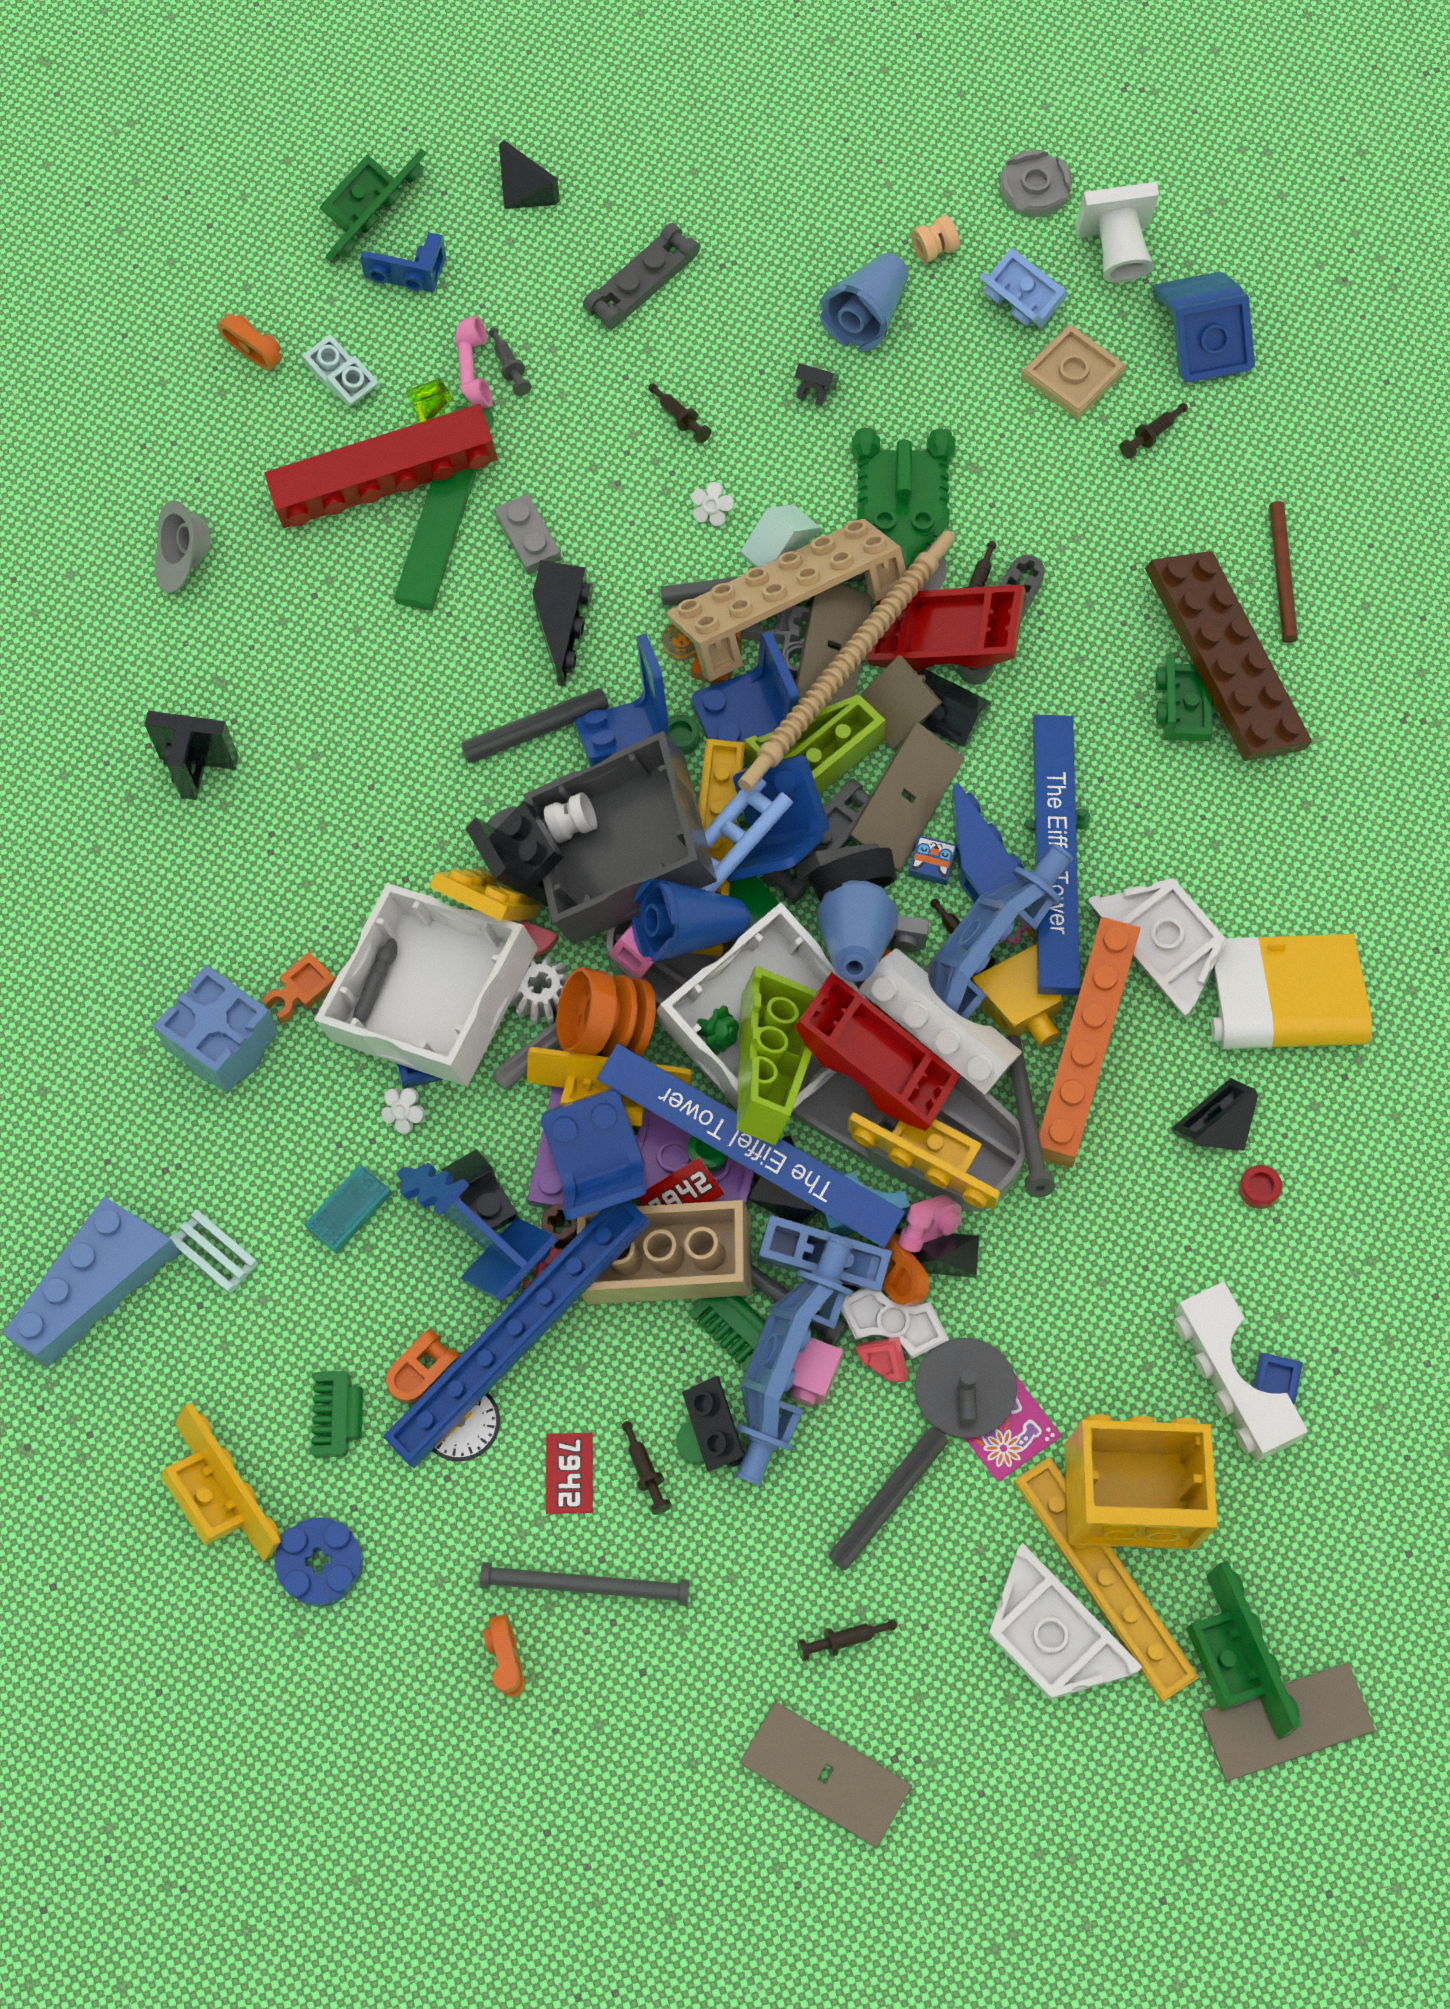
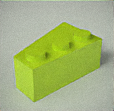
(833, 741)

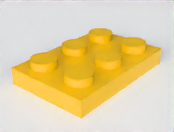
(481, 892)

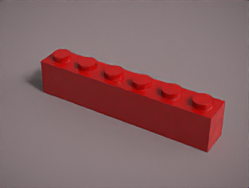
(381, 466)

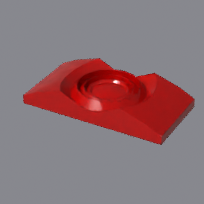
(954, 627)
(876, 1053)

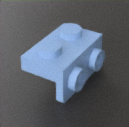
(1024, 288)

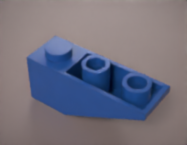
(980, 853)

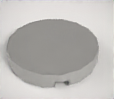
(1035, 183)

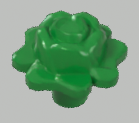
(719, 1030)

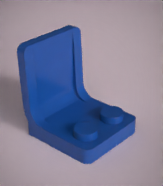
(1209, 325)
(749, 702)
(622, 726)
(796, 830)
(595, 1153)

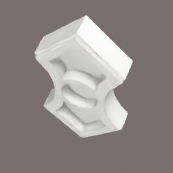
(875, 1315)

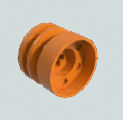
(604, 1011)

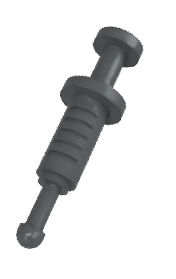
(512, 368)

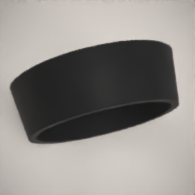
(868, 865)

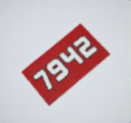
(687, 1185)
(569, 1473)

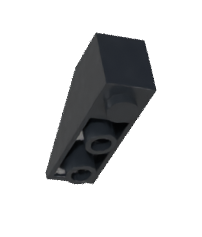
(558, 604)

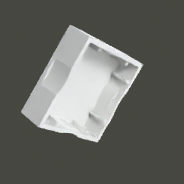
(773, 944)
(440, 992)

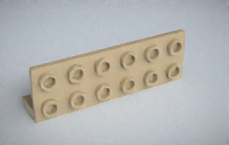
(792, 578)

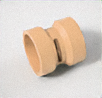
(935, 239)

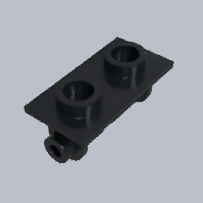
(713, 1424)

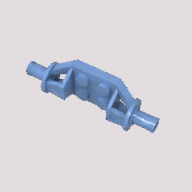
(992, 921)
(776, 1352)

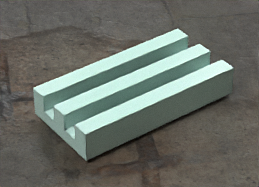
(188, 1230)

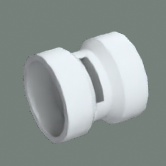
(570, 817)

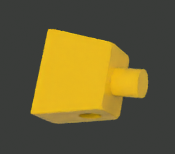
(1014, 998)

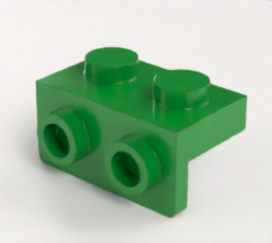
(1185, 704)

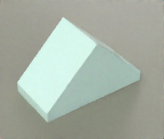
(778, 532)

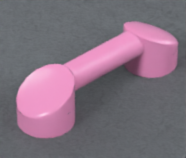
(471, 334)

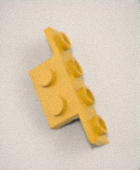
(579, 1075)
(938, 1152)
(212, 1490)

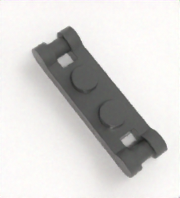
(642, 277)
(841, 821)

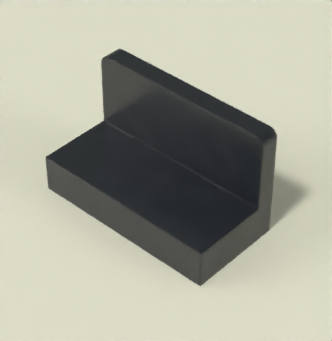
(958, 712)

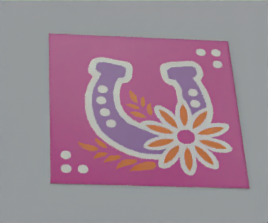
(1018, 1438)

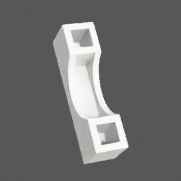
(969, 1048)
(1263, 1419)

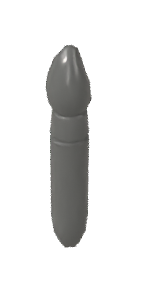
(376, 978)

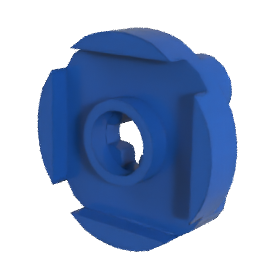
(337, 1576)

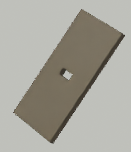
(832, 621)
(921, 770)
(1329, 1715)
(858, 1791)

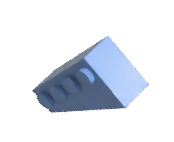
(89, 1279)

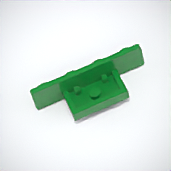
(361, 195)
(1237, 1656)

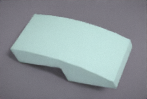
(339, 371)

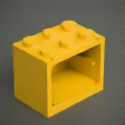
(1140, 1483)

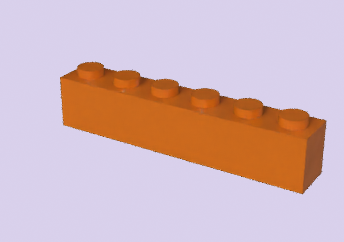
(1087, 1041)

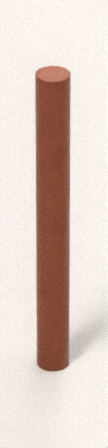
(1283, 572)

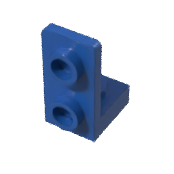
(415, 275)

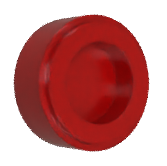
(1260, 1186)

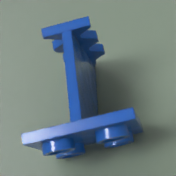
(505, 1256)

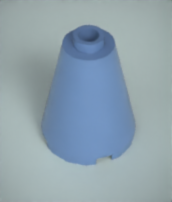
(864, 302)
(856, 927)

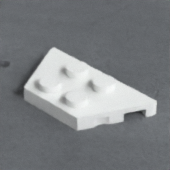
(1174, 941)
(1054, 1634)

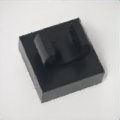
(815, 379)

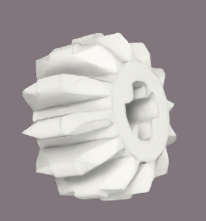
(547, 1002)

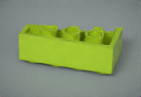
(770, 1053)

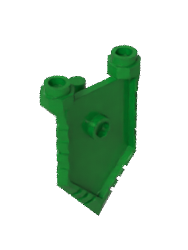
(904, 488)

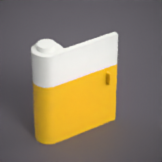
(1290, 993)

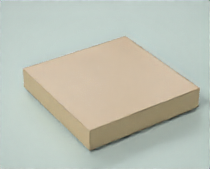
(1073, 371)

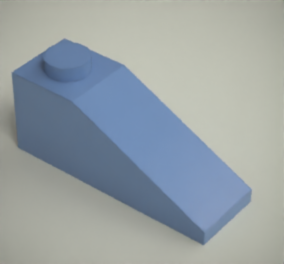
(801, 1247)

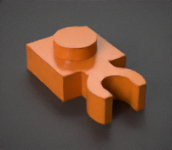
(303, 983)

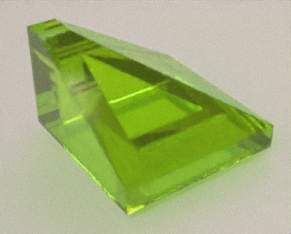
(429, 399)

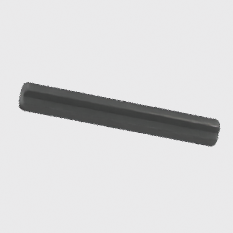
(533, 725)
(888, 1498)

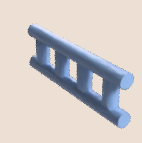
(743, 840)

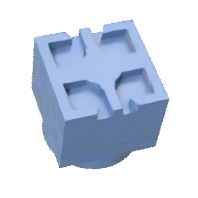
(217, 1030)

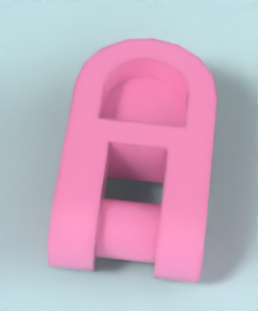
(929, 1221)

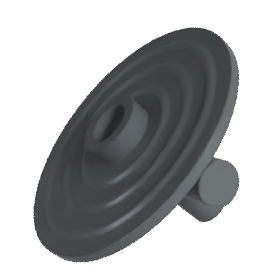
(965, 1388)

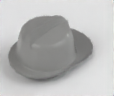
(181, 545)

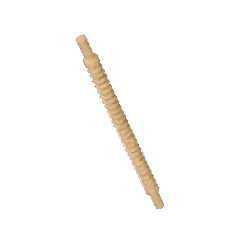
(844, 663)

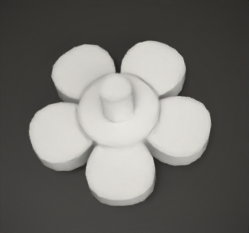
(712, 504)
(402, 1109)

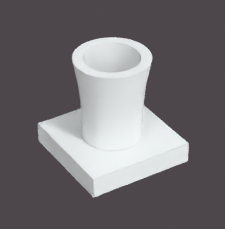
(1119, 217)

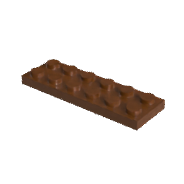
(1228, 655)

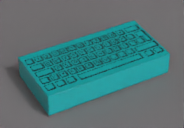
(348, 1209)

